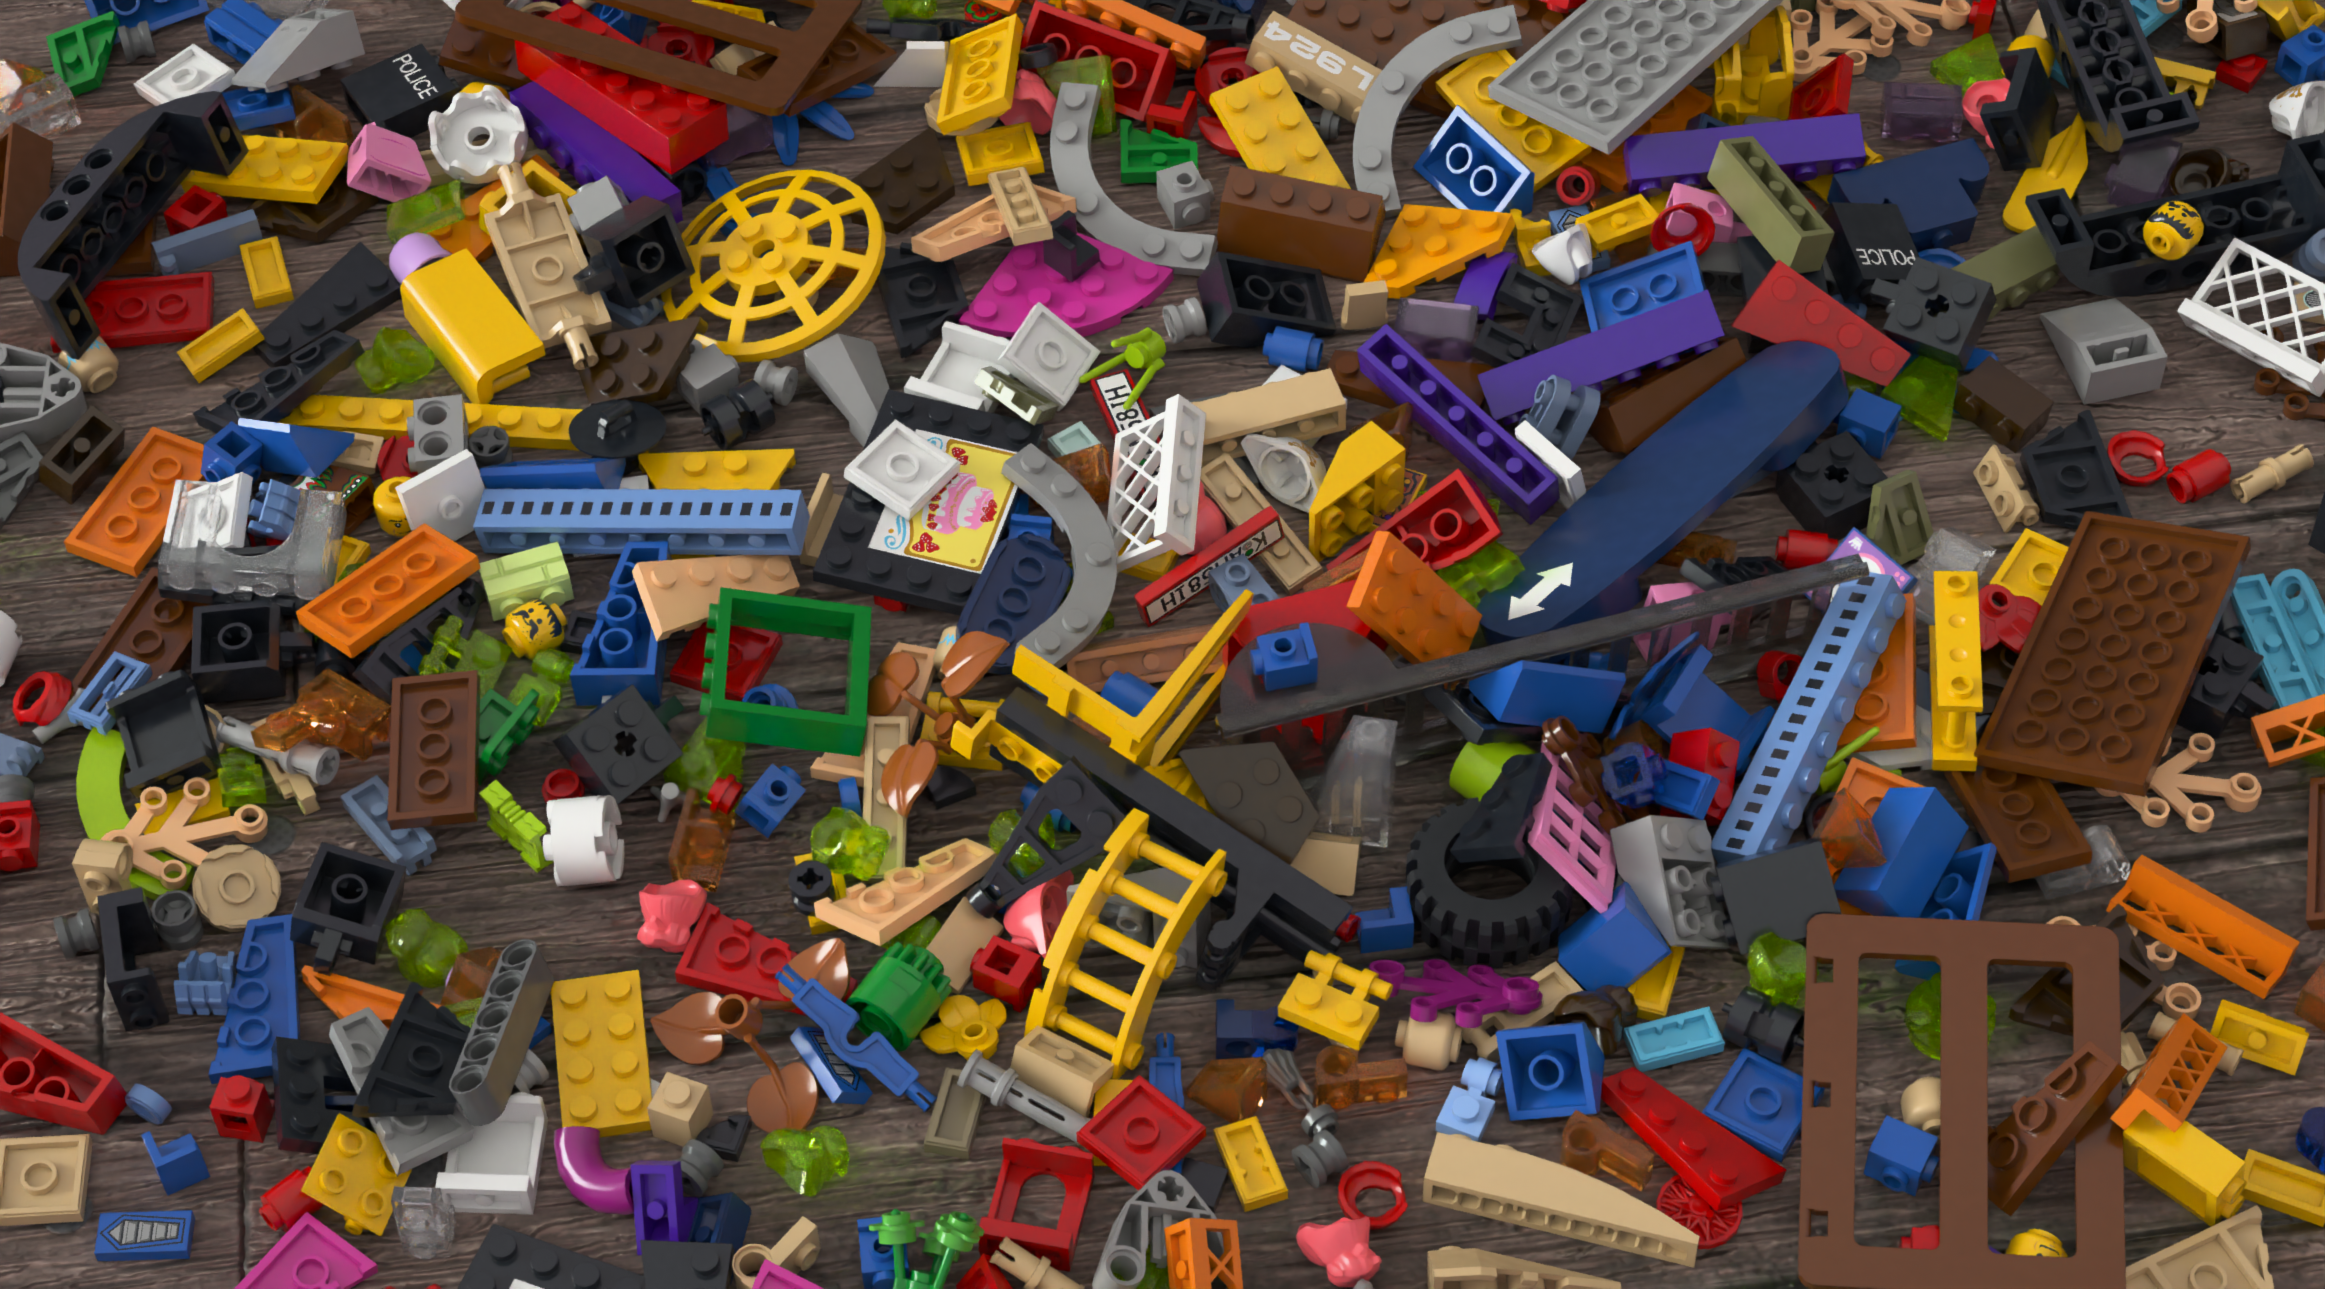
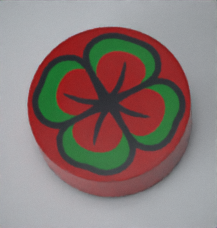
(980, 13)

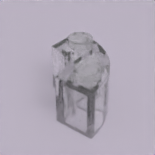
(1946, 551)

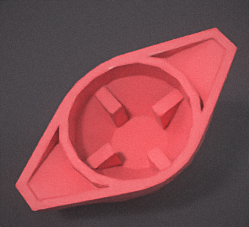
(1037, 914)

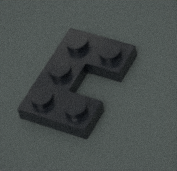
(1550, 314)
(299, 1081)

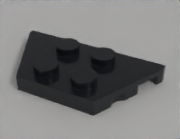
(918, 296)
(2072, 474)
(414, 1062)

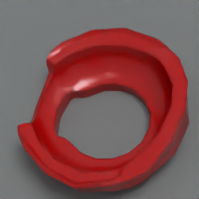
(1701, 235)
(2138, 444)
(51, 702)
(1371, 1175)

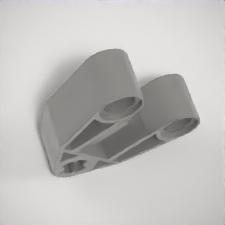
(37, 395)
(1157, 1205)

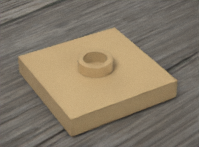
(44, 1179)

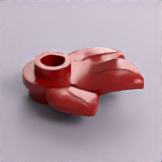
(2006, 623)

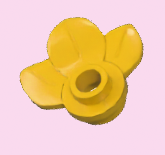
(966, 1027)

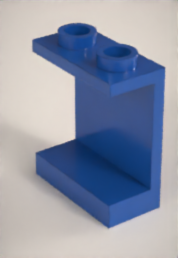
(1693, 702)

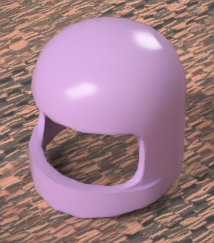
(414, 253)

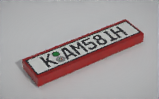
(1110, 395)
(1192, 575)

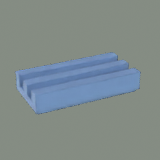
(132, 676)

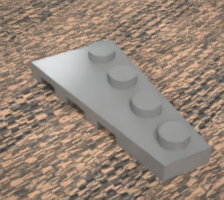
(405, 1139)

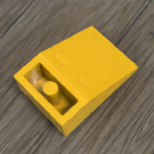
(1363, 475)

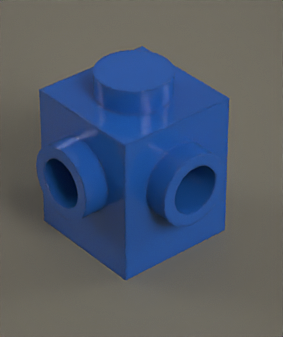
(2302, 57)
(1870, 421)
(230, 453)
(1902, 1156)

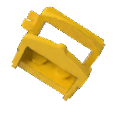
(1744, 76)

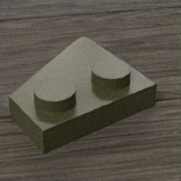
(1016, 396)
(1899, 517)

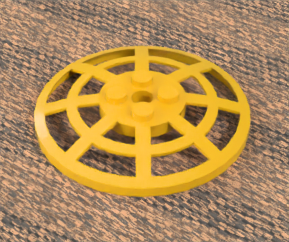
(780, 267)

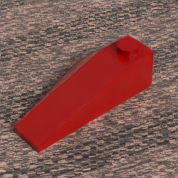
(1441, 525)

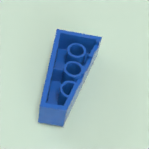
(622, 640)

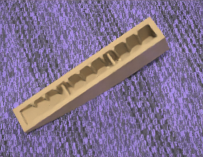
(1549, 1198)

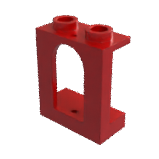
(1025, 1160)

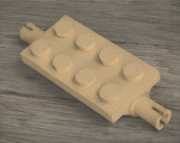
(539, 262)

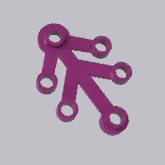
(1452, 988)

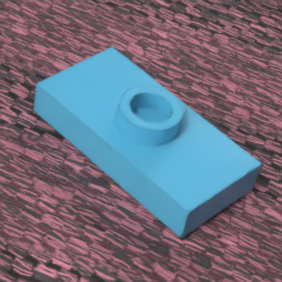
(1673, 1039)

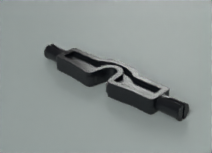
(923, 29)

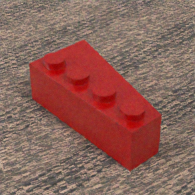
(54, 1083)

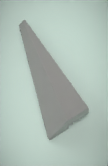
(851, 378)

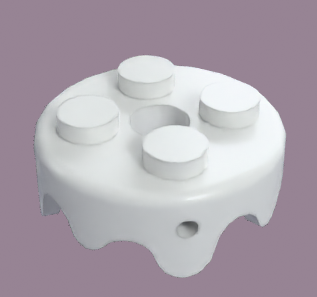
(471, 116)

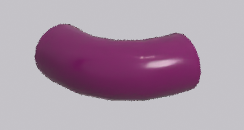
(588, 1174)

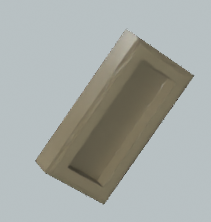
(954, 1117)

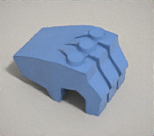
(274, 510)
(205, 983)

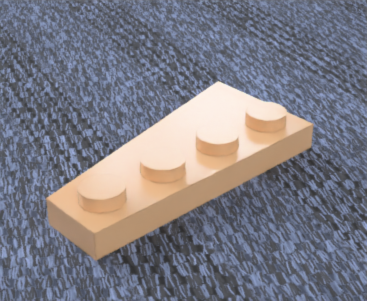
(980, 226)
(681, 589)
(838, 766)
(907, 892)

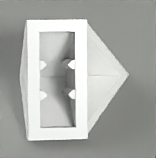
(918, 66)

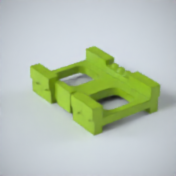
(513, 823)

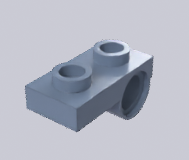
(1231, 580)

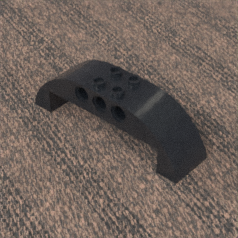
(2114, 74)
(112, 200)
(2108, 250)

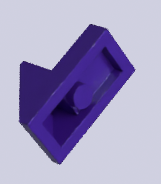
(659, 1202)

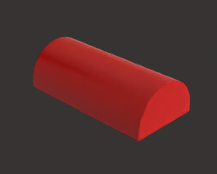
(1140, 69)

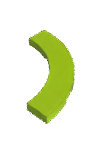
(102, 806)

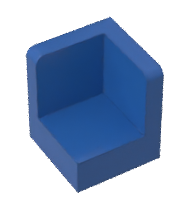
(1387, 927)
(177, 1162)

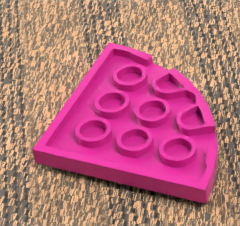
(1087, 305)

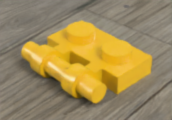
(1330, 1010)

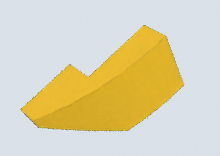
(1526, 234)

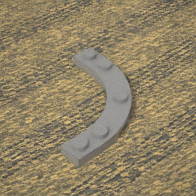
(1402, 80)
(1095, 212)
(1091, 554)

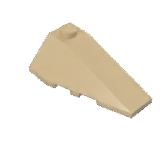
(1480, 1269)

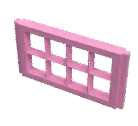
(1596, 889)

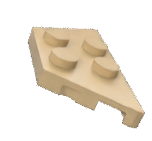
(2216, 1258)

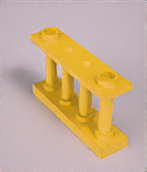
(1955, 670)

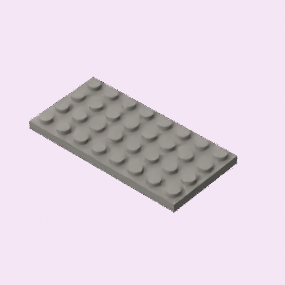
(1621, 63)

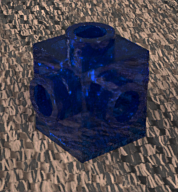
(1621, 768)

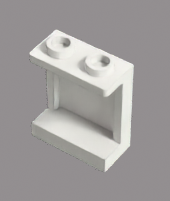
(956, 367)
(500, 1163)

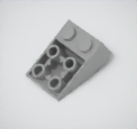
(302, 49)
(2106, 349)
(1670, 872)
(1146, 925)

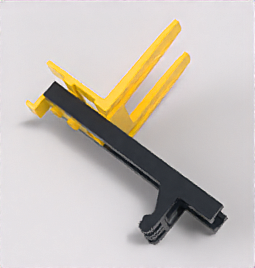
(1038, 739)

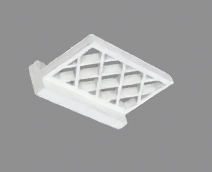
(2248, 339)
(1174, 486)

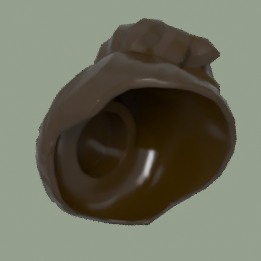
(2205, 170)
(1603, 1010)

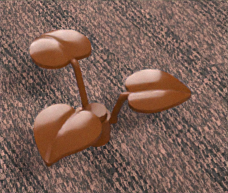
(910, 766)
(697, 1027)

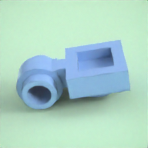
(1470, 1110)

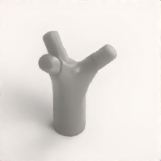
(60, 723)
(668, 797)

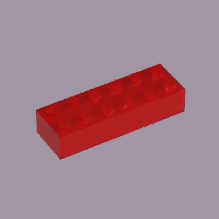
(650, 117)

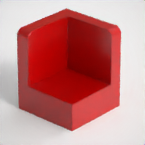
(1174, 120)

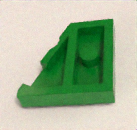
(83, 52)
(1147, 153)

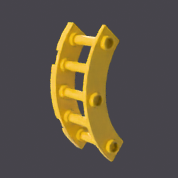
(1082, 924)

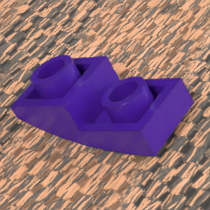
(1484, 281)

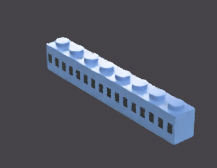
(608, 518)
(1810, 718)

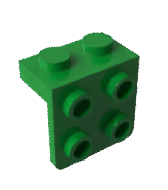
(501, 727)

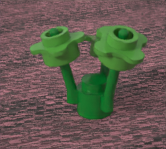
(949, 1237)

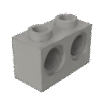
(437, 431)

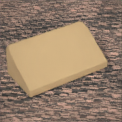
(959, 941)

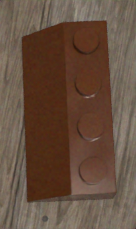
(24, 188)
(1300, 223)
(1642, 405)

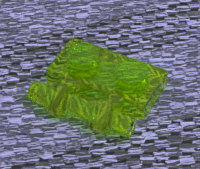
(1488, 569)
(478, 653)

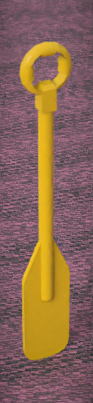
(2062, 167)

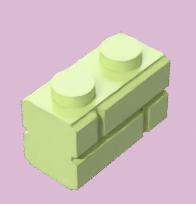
(526, 576)

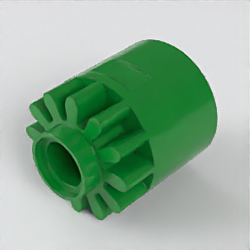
(900, 994)

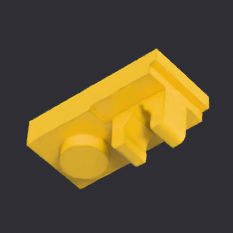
(2186, 78)
(1619, 223)
(2260, 1036)

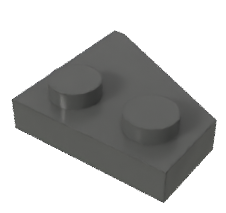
(17, 473)

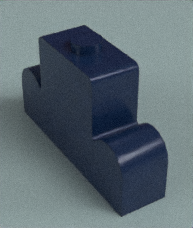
(1930, 187)

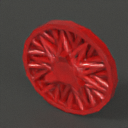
(1690, 1210)

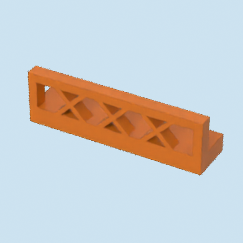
(2289, 722)
(2206, 923)
(2168, 1064)
(1191, 1259)

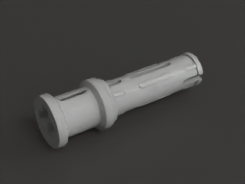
(301, 758)
(1001, 1094)

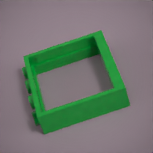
(779, 724)

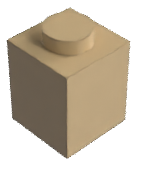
(679, 1109)

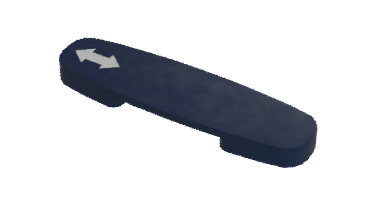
(1666, 488)

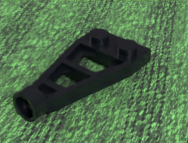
(1223, 23)
(384, 658)
(1084, 803)

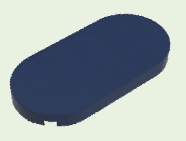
(1015, 593)

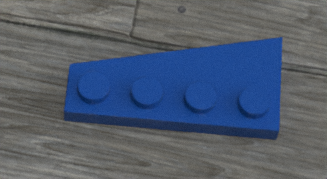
(261, 1002)

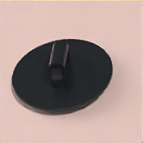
(617, 429)

